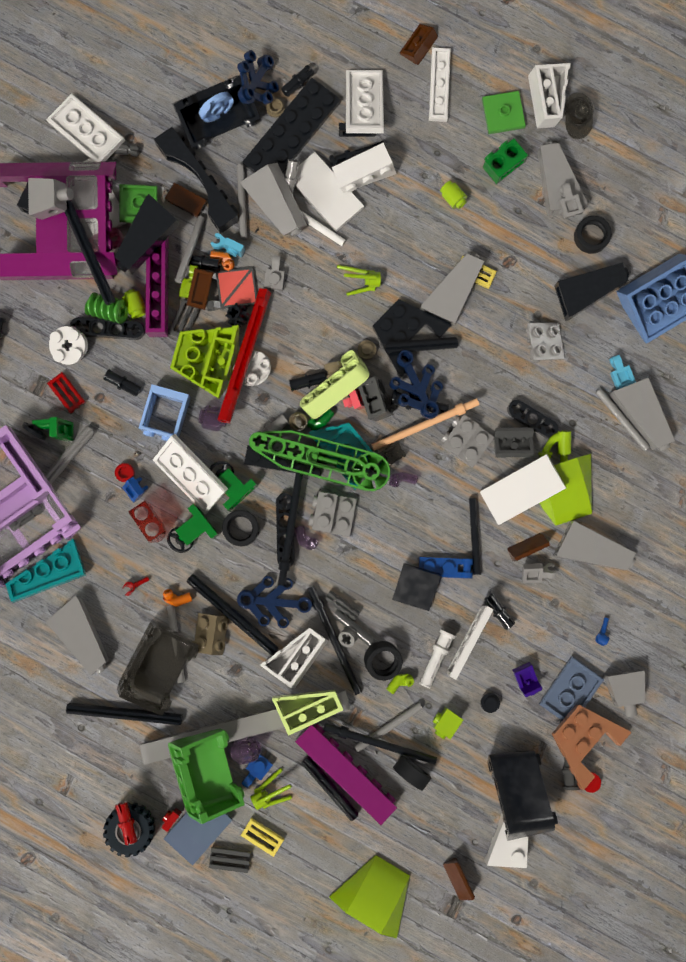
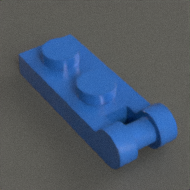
(447, 566)

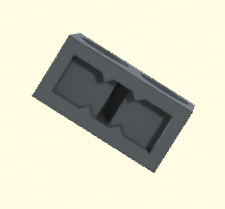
(375, 399)

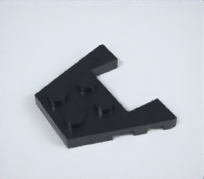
(402, 323)

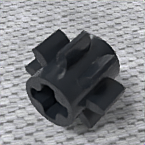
(237, 315)

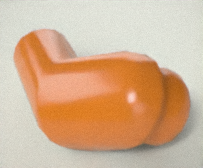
(226, 259)
(175, 600)

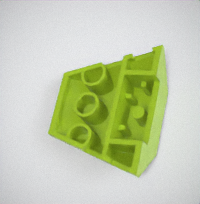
(207, 357)
(577, 497)
(375, 896)

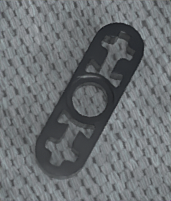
(542, 431)

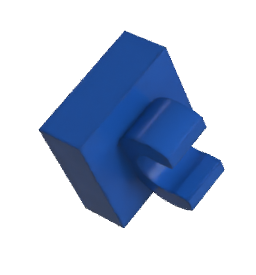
(133, 489)

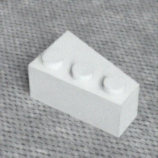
(364, 168)
(504, 852)

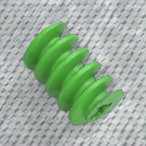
(115, 312)

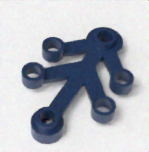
(247, 92)
(417, 388)
(270, 602)

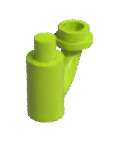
(564, 445)

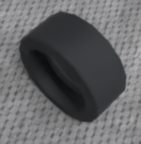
(602, 224)
(226, 528)
(388, 673)
(412, 773)

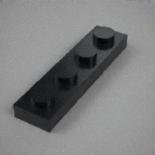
(255, 459)

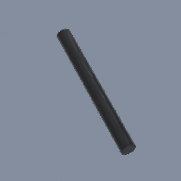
(475, 536)

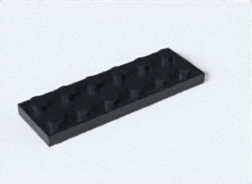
(293, 127)

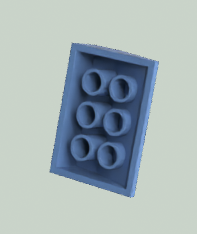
(657, 298)

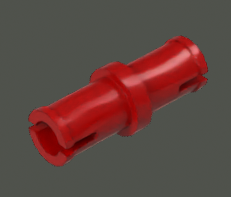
(126, 823)

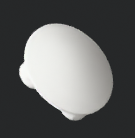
(258, 369)

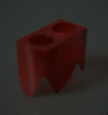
(150, 519)

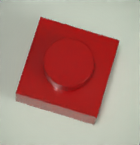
(170, 819)

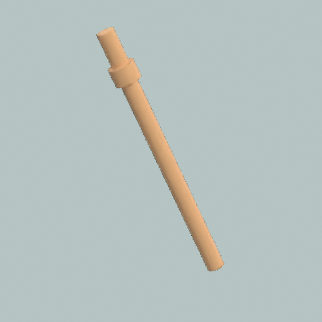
(459, 409)

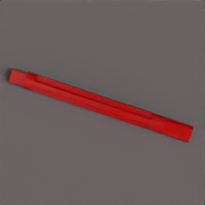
(244, 356)

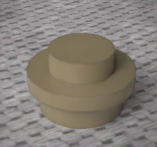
(275, 108)
(366, 349)
(298, 421)

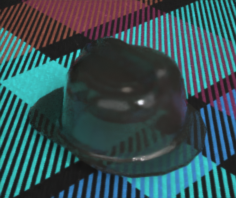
(579, 115)

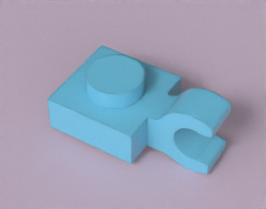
(232, 247)
(622, 375)

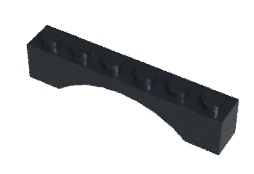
(174, 150)

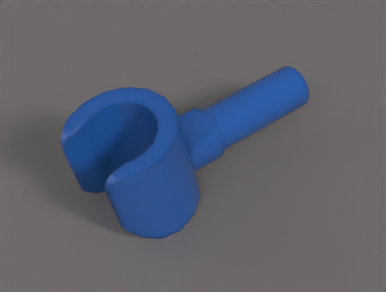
(601, 638)

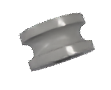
(345, 632)

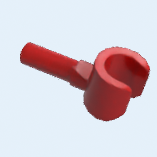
(132, 586)

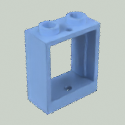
(168, 394)

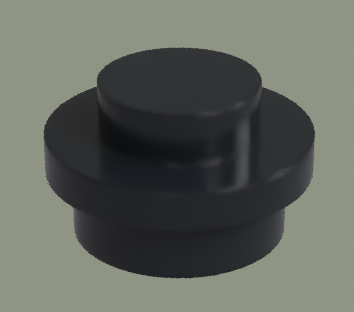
(490, 702)

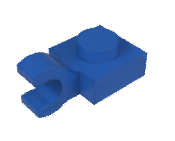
(257, 769)

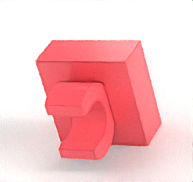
(354, 400)

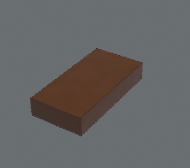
(186, 200)
(199, 288)

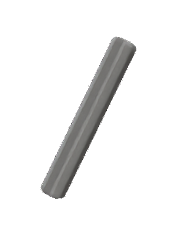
(69, 454)

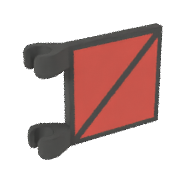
(234, 287)

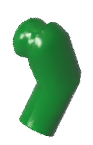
(321, 422)

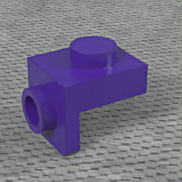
(527, 679)

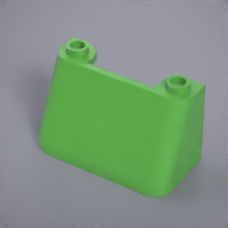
(205, 775)

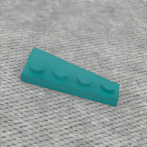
(51, 572)

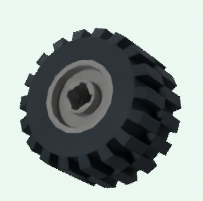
(143, 828)

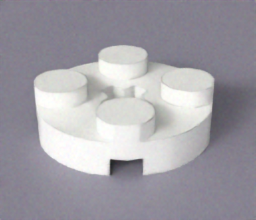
(57, 345)

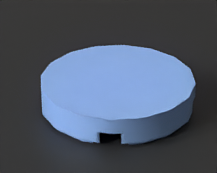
(215, 106)

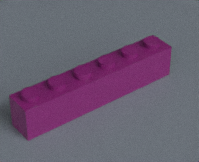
(157, 291)
(346, 773)

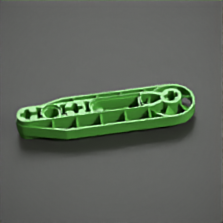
(310, 455)

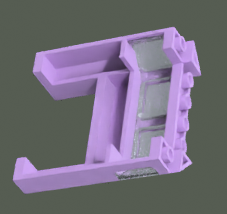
(20, 497)

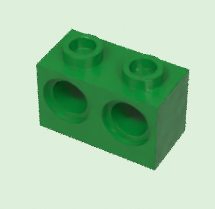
(507, 163)

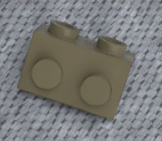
(211, 633)

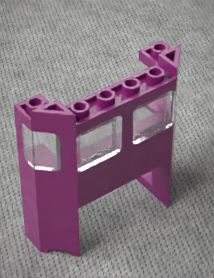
(57, 248)

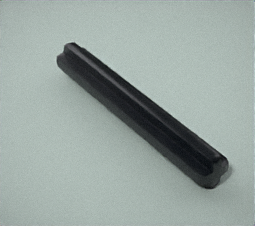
(421, 345)
(330, 788)

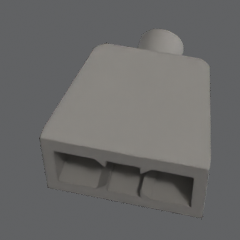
(47, 197)
(627, 689)

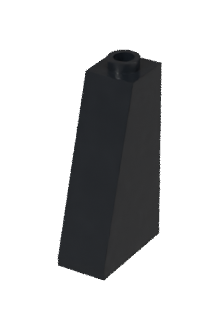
(147, 232)
(585, 290)

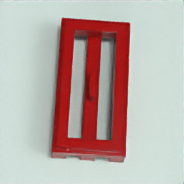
(76, 405)

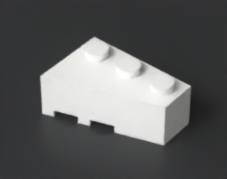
(548, 93)
(296, 658)

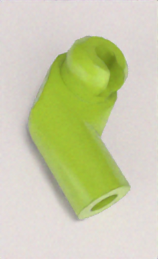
(400, 680)

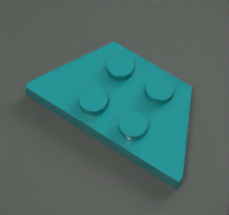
(345, 435)

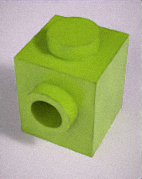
(446, 723)

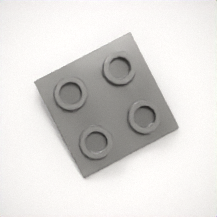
(544, 341)

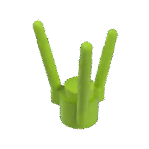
(370, 277)
(262, 798)

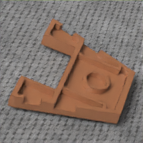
(579, 734)

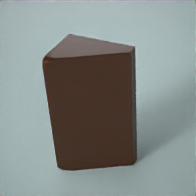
(419, 43)
(528, 547)
(458, 880)

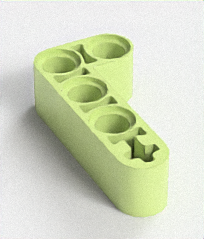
(336, 386)

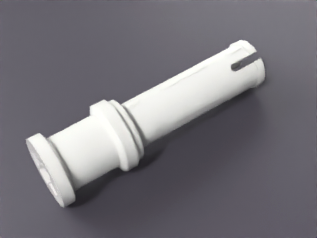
(440, 650)

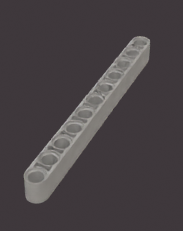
(236, 729)

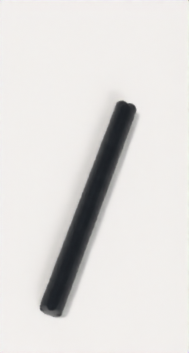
(89, 254)
(232, 614)
(123, 713)

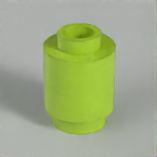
(453, 195)
(134, 303)

